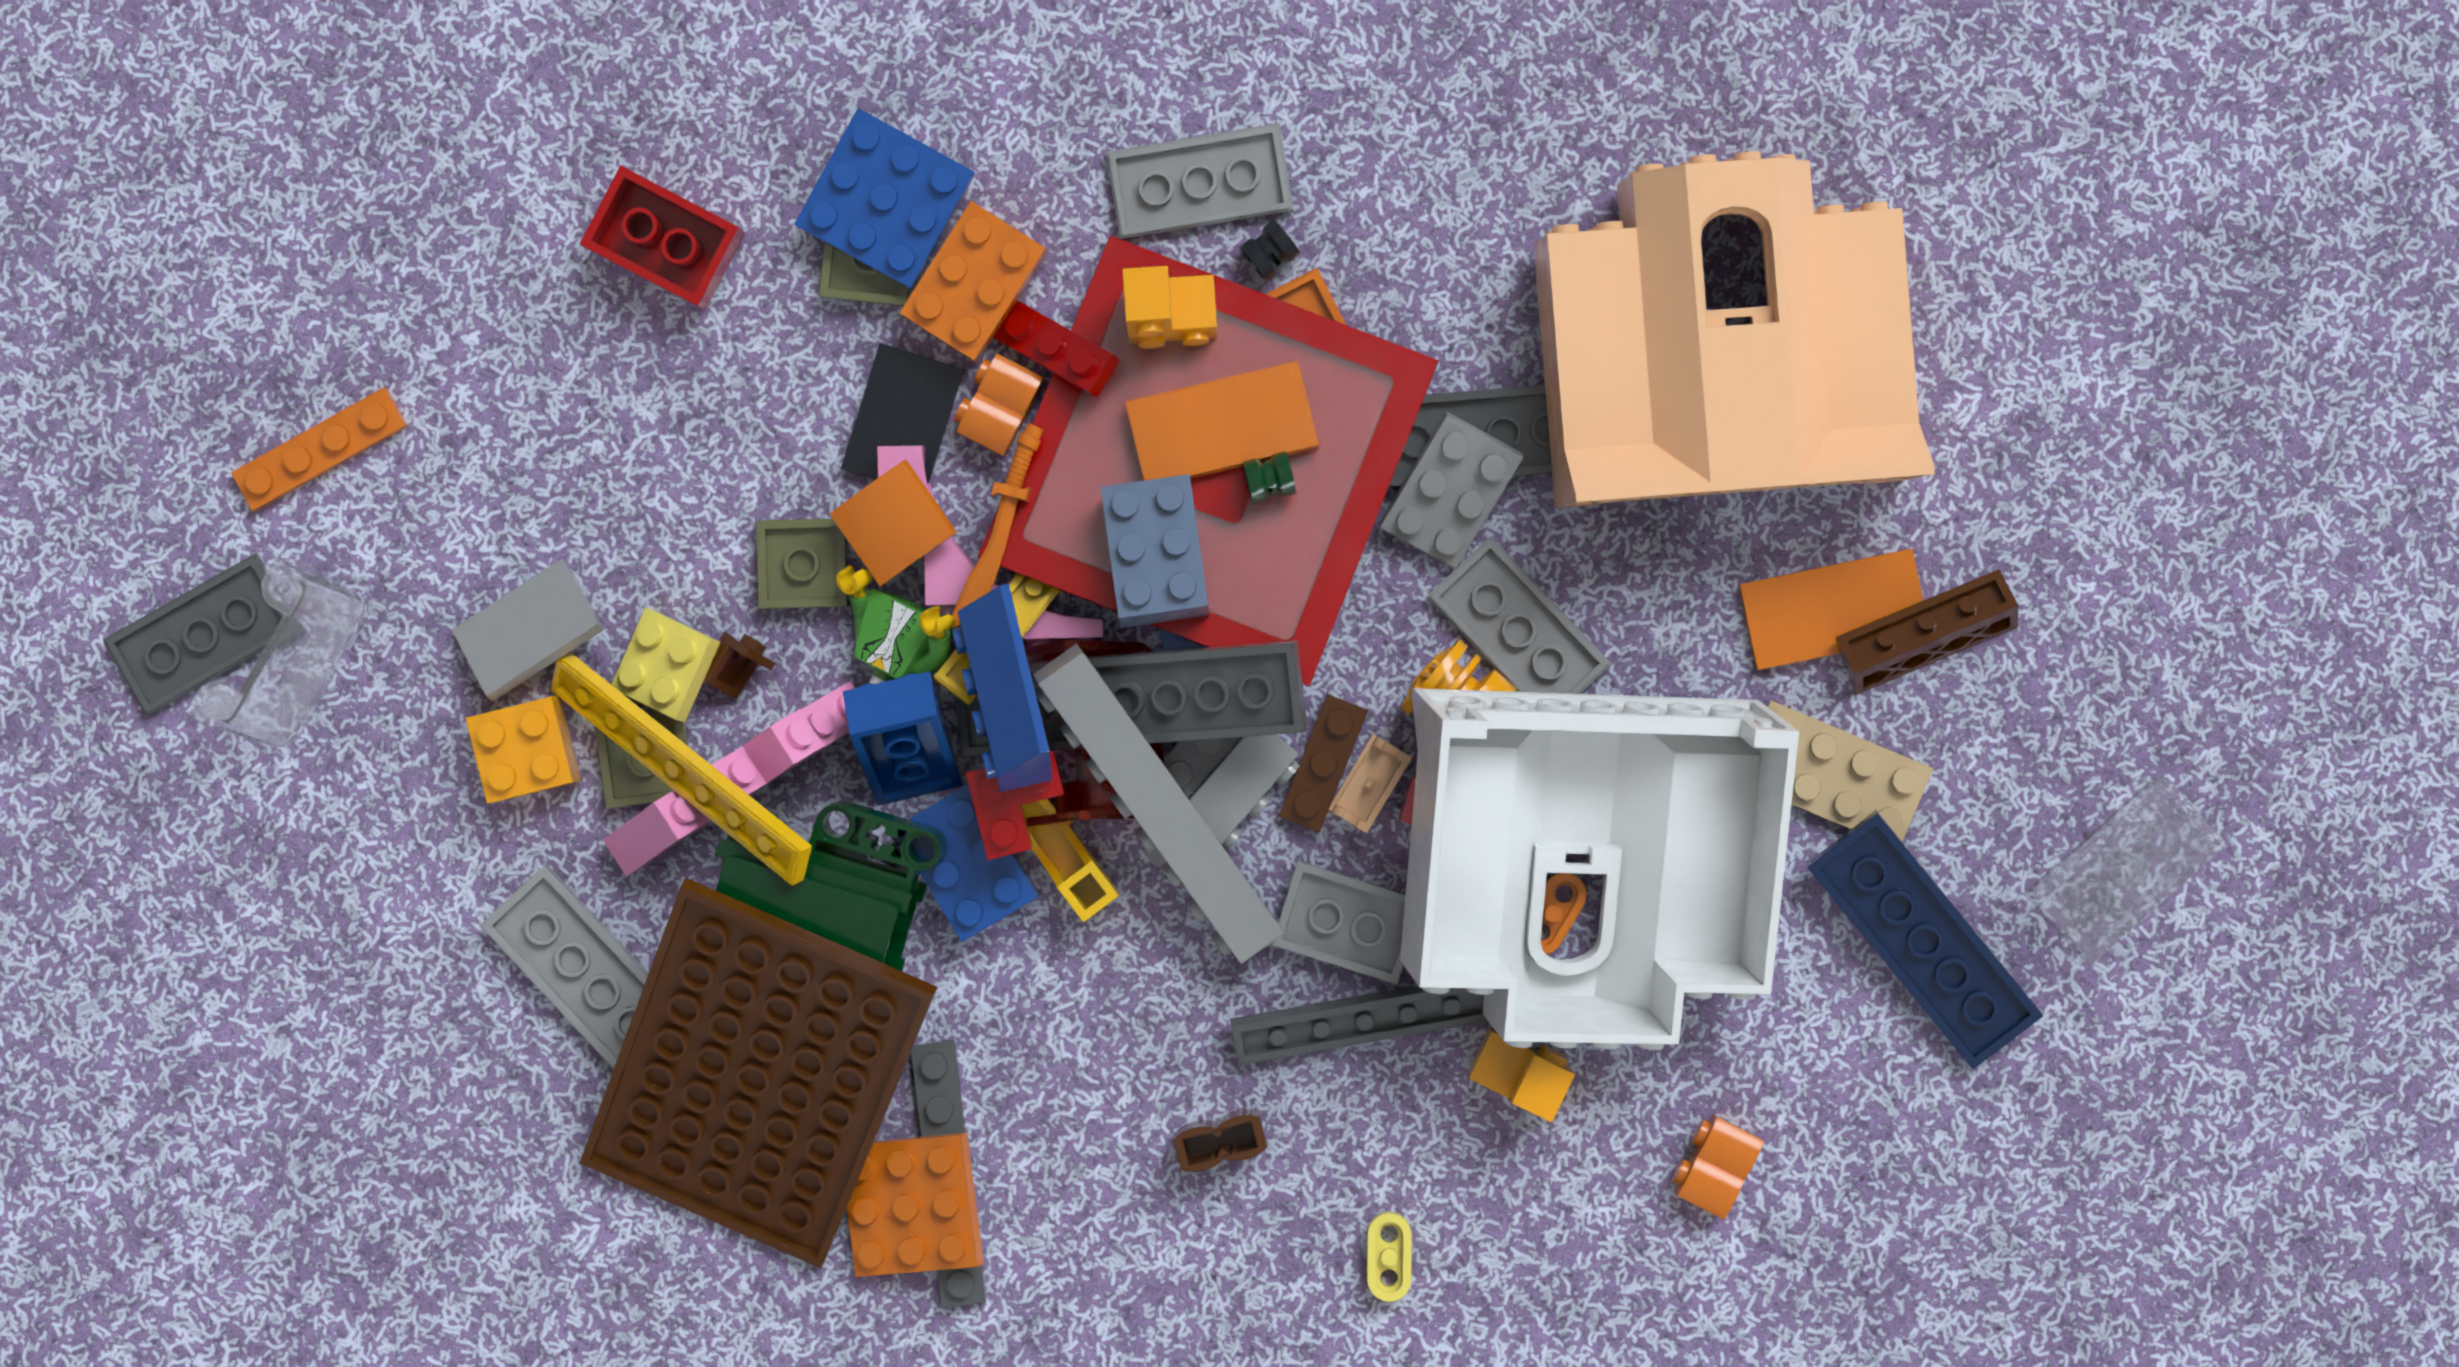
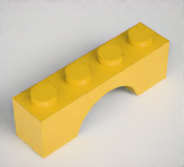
(1070, 864)

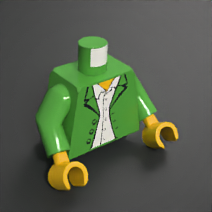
(893, 631)

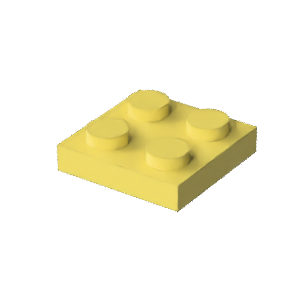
(665, 664)

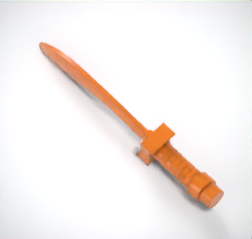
(986, 570)

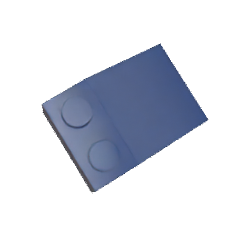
(902, 738)

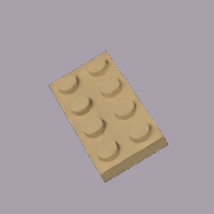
(1851, 777)

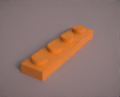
(319, 449)

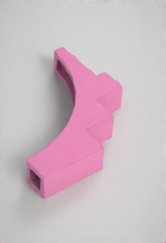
(949, 567)
(749, 767)

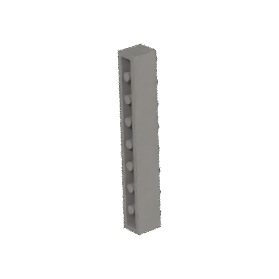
(1157, 803)

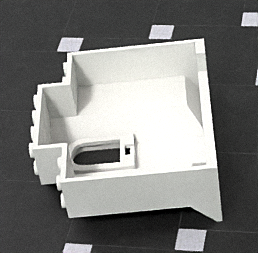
(1670, 803)

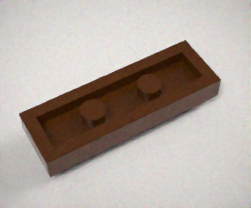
(1323, 763)

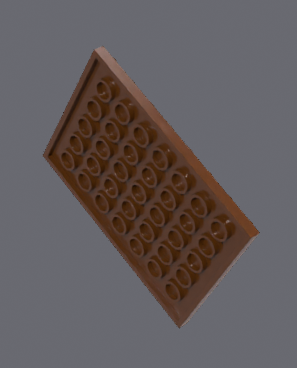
(756, 1072)

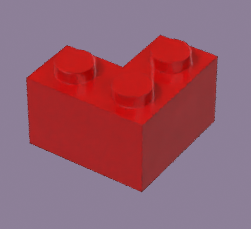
(1002, 813)

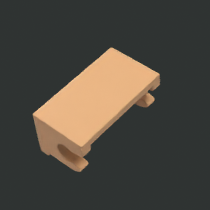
(1370, 783)

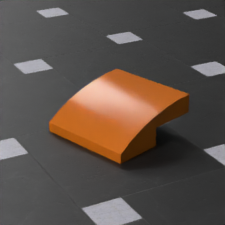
(893, 522)

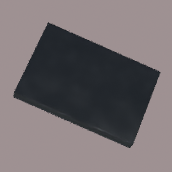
(902, 405)

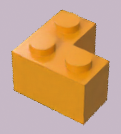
(1168, 307)
(1524, 1075)

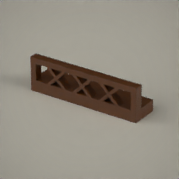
(1927, 629)

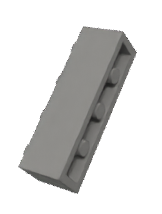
(1240, 786)

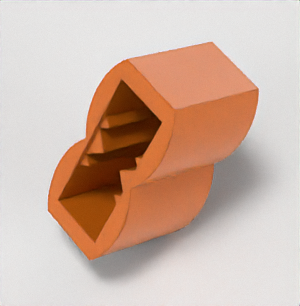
(998, 405)
(1716, 1166)

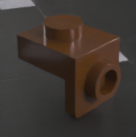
(735, 663)

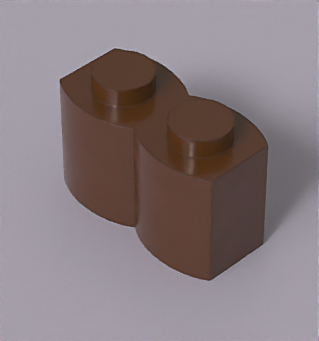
(1208, 1142)

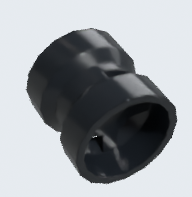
(1270, 250)

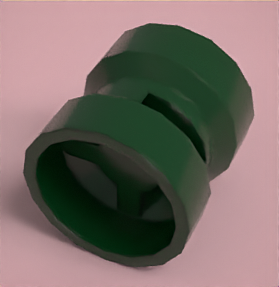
(1269, 477)

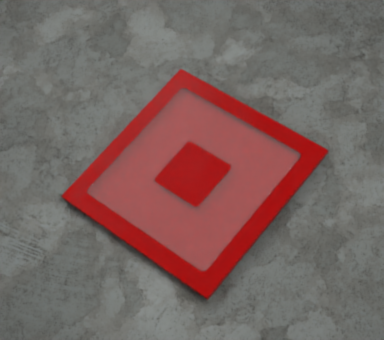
(1268, 565)

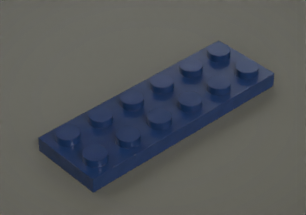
(1924, 939)

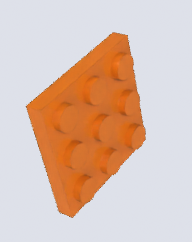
(915, 1207)

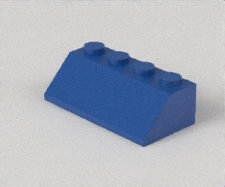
(1003, 690)

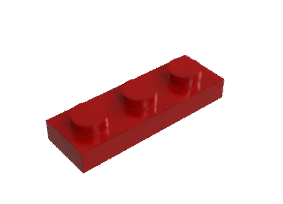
(1057, 349)

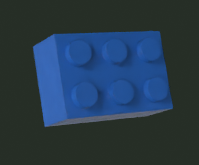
(964, 882)

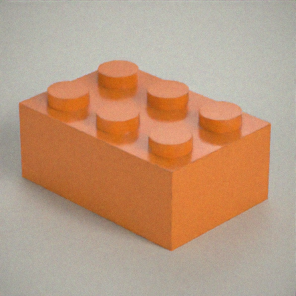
(974, 282)

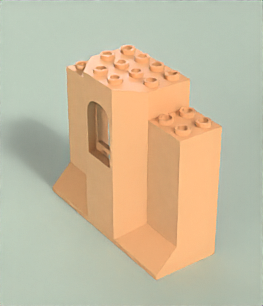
(1673, 402)

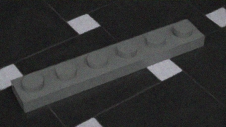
(1352, 1022)
(940, 1114)

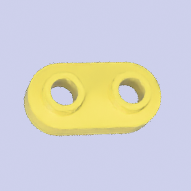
(1389, 1255)

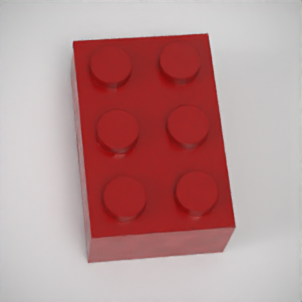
(662, 237)

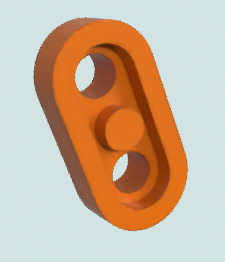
(1561, 915)

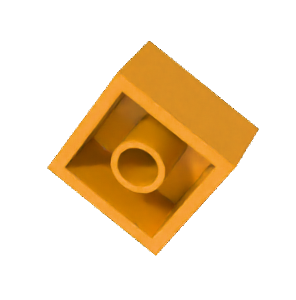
(523, 749)

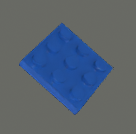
(884, 198)

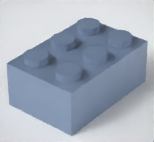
(1154, 551)

